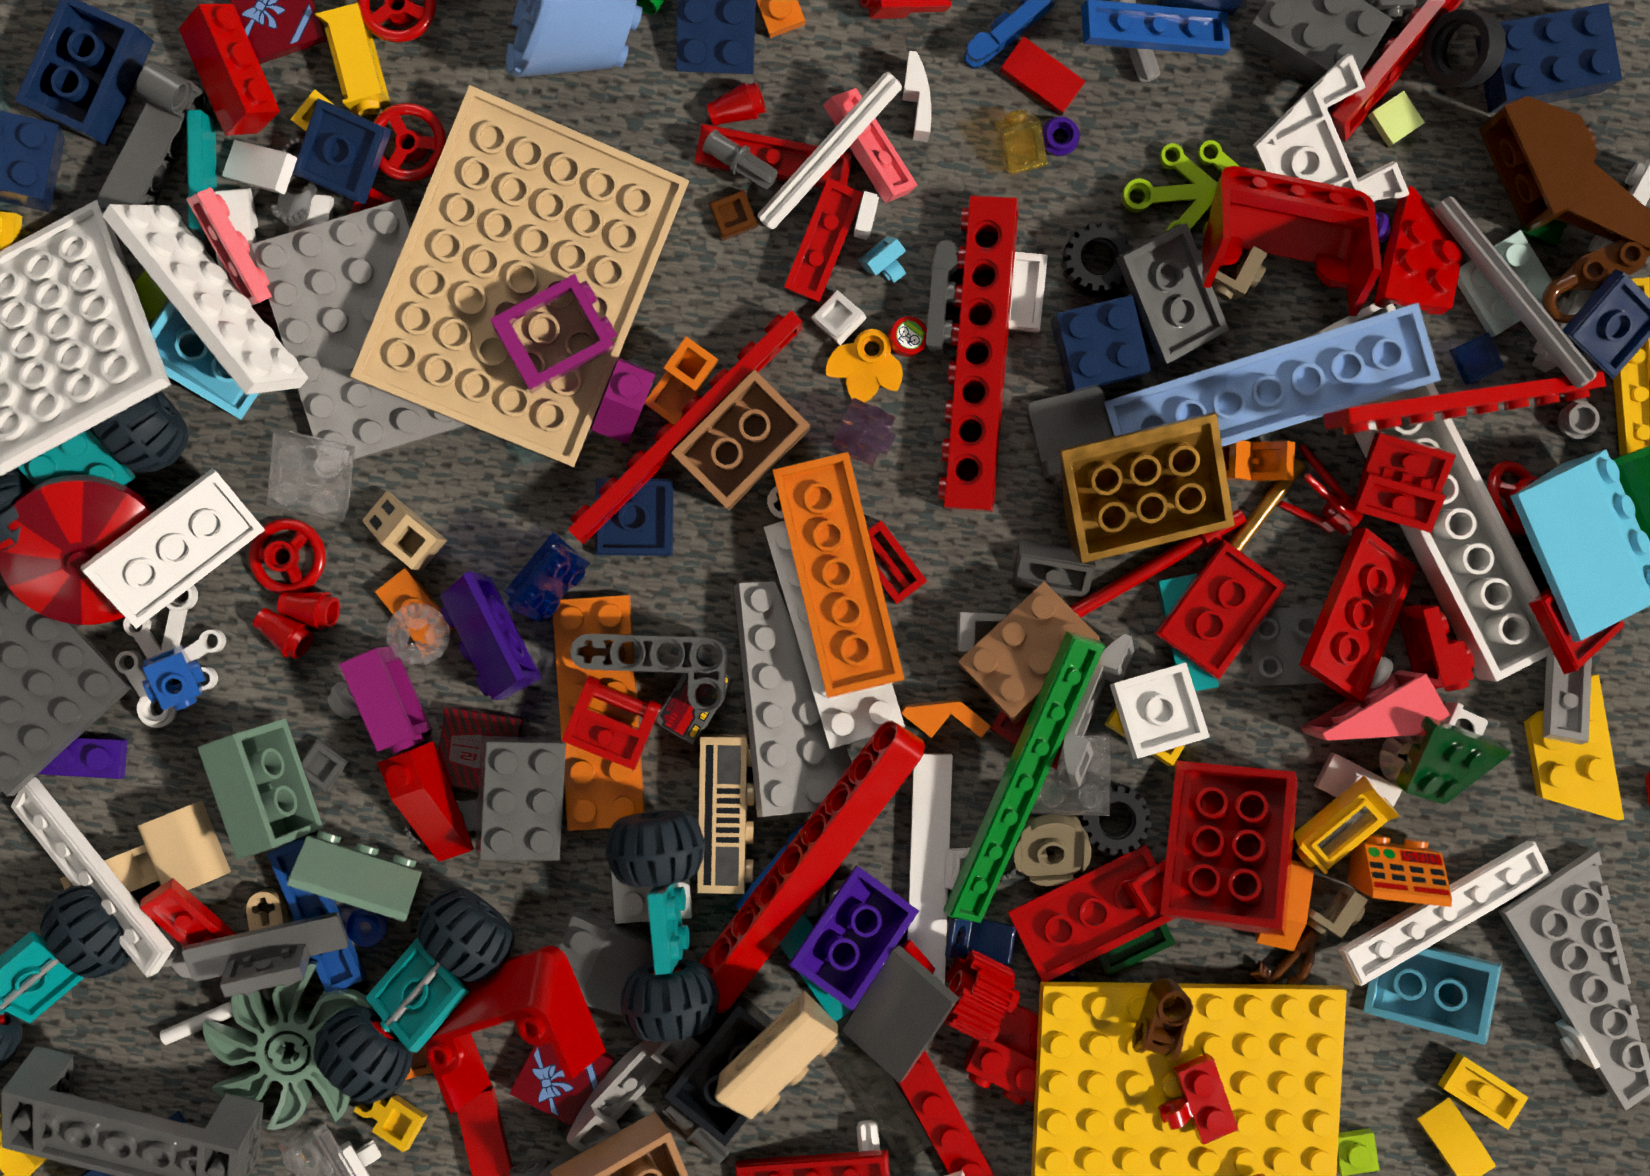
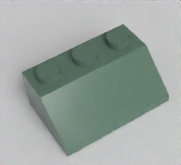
(356, 875)

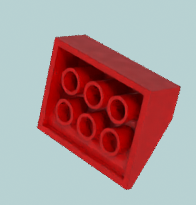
(1230, 846)

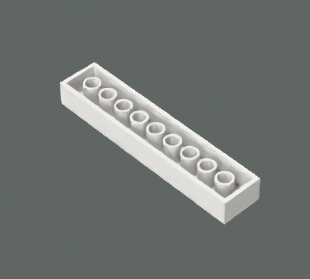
(1469, 551)

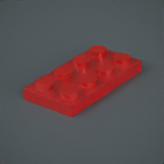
(1358, 615)
(1084, 916)

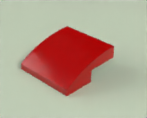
(1403, 481)

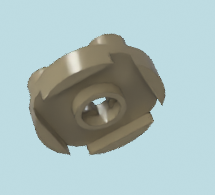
(1052, 831)

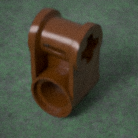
(1162, 1028)

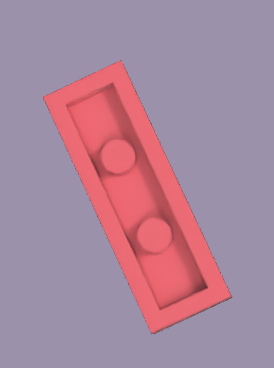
(874, 151)
(229, 245)

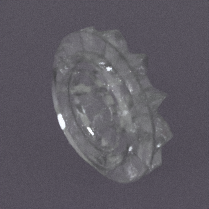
(418, 616)

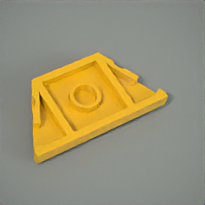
(1577, 773)

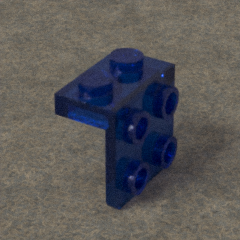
(546, 579)

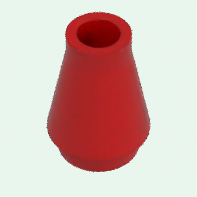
(738, 105)
(311, 608)
(284, 633)

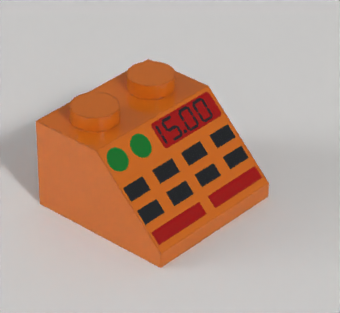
(1399, 871)

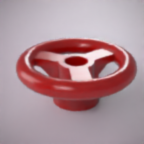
(398, 18)
(422, 143)
(1498, 488)
(273, 551)

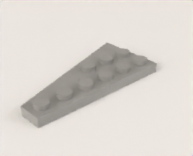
(785, 729)
(1582, 965)

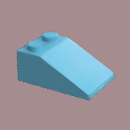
(193, 364)
(1438, 993)

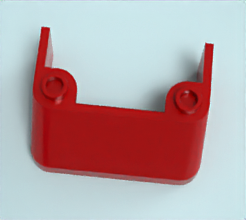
(1298, 222)
(546, 1007)

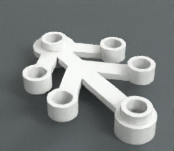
(171, 639)

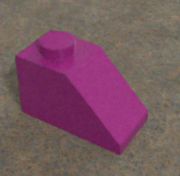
(623, 400)

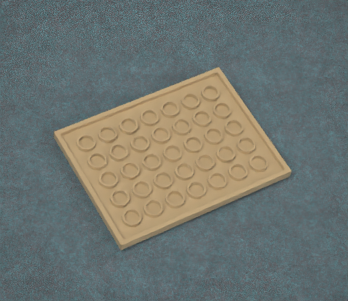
(500, 222)

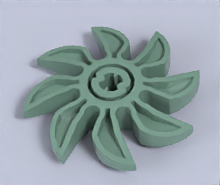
(269, 1046)

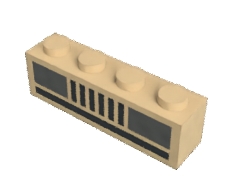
(723, 813)

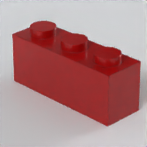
(229, 69)

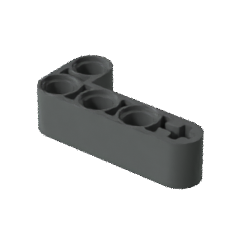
(155, 139)
(650, 660)

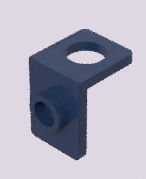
(987, 937)

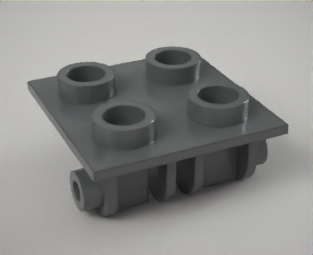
(1280, 644)

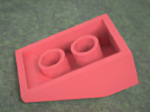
(1386, 712)

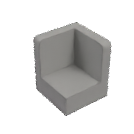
(973, 627)

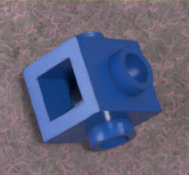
(173, 665)

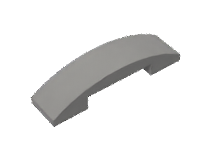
(1110, 667)
(624, 1086)

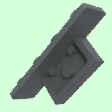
(265, 955)

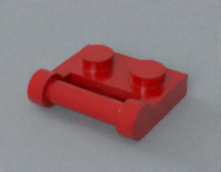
(605, 734)

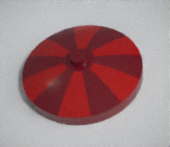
(62, 529)

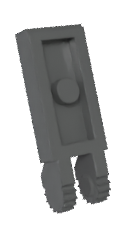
(941, 296)

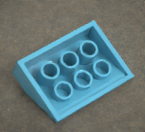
(1587, 543)

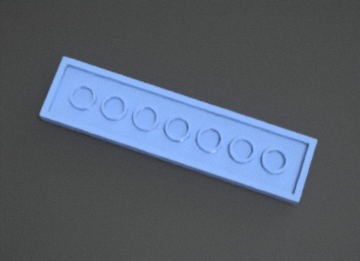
(1292, 380)

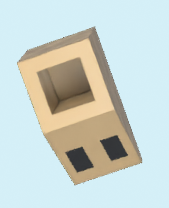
(403, 532)

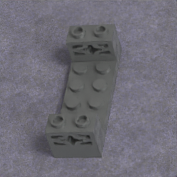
(53, 1124)

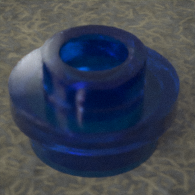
(377, 924)

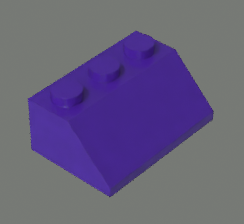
(488, 636)
(853, 937)

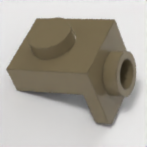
(1245, 275)
(1342, 913)

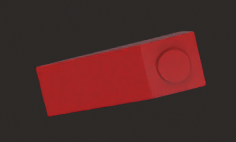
(426, 800)

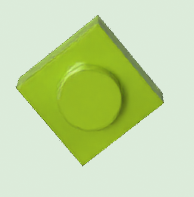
(1357, 1152)

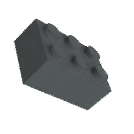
(1316, 33)
(520, 798)

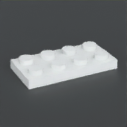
(173, 548)

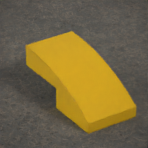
(1455, 1140)

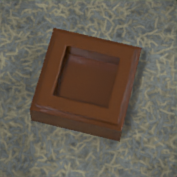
(733, 214)

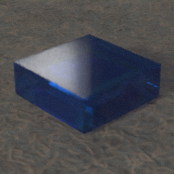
(1477, 358)

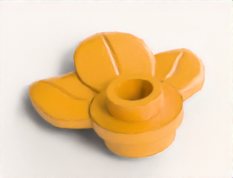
(864, 372)

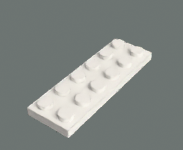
(206, 297)
(846, 716)

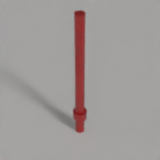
(1153, 567)

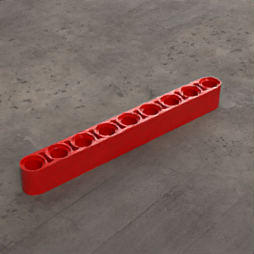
(811, 859)

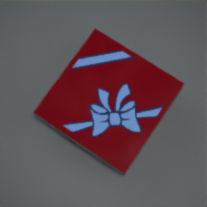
(280, 26)
(546, 1088)

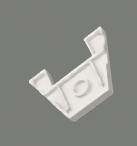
(1309, 147)

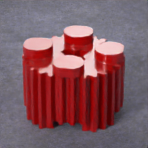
(983, 994)

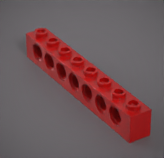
(982, 216)

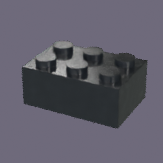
(696, 1082)

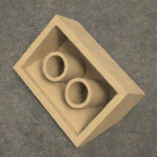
(777, 1057)

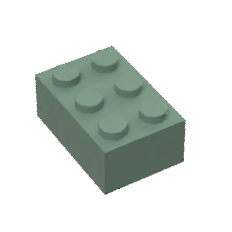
(260, 788)

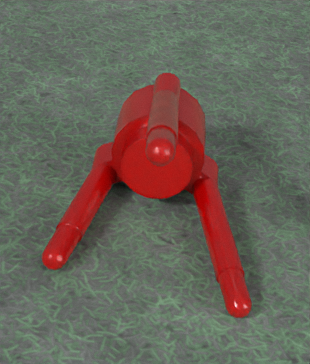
(1338, 510)

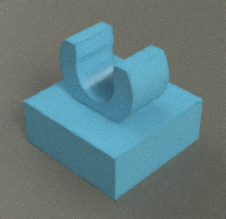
(883, 259)

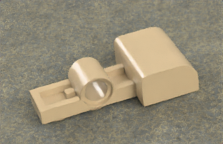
(175, 847)

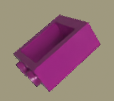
(585, 297)
(386, 699)

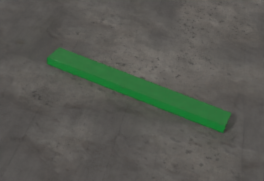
(1024, 776)

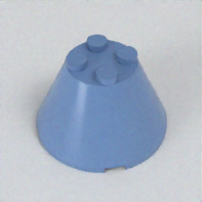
(570, 36)

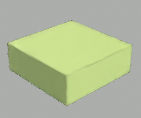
(1396, 119)

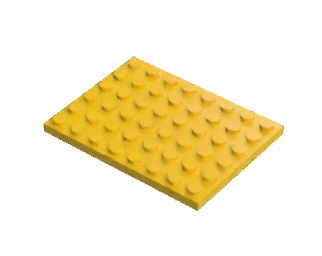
(1101, 1098)

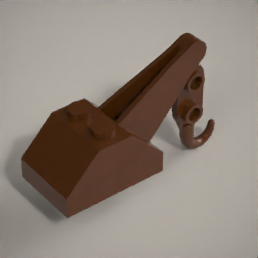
(1550, 175)

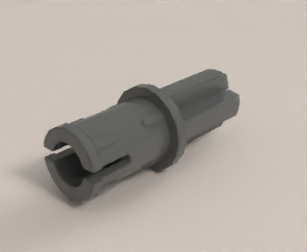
(740, 160)
(708, 1144)

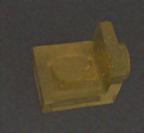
(1021, 141)

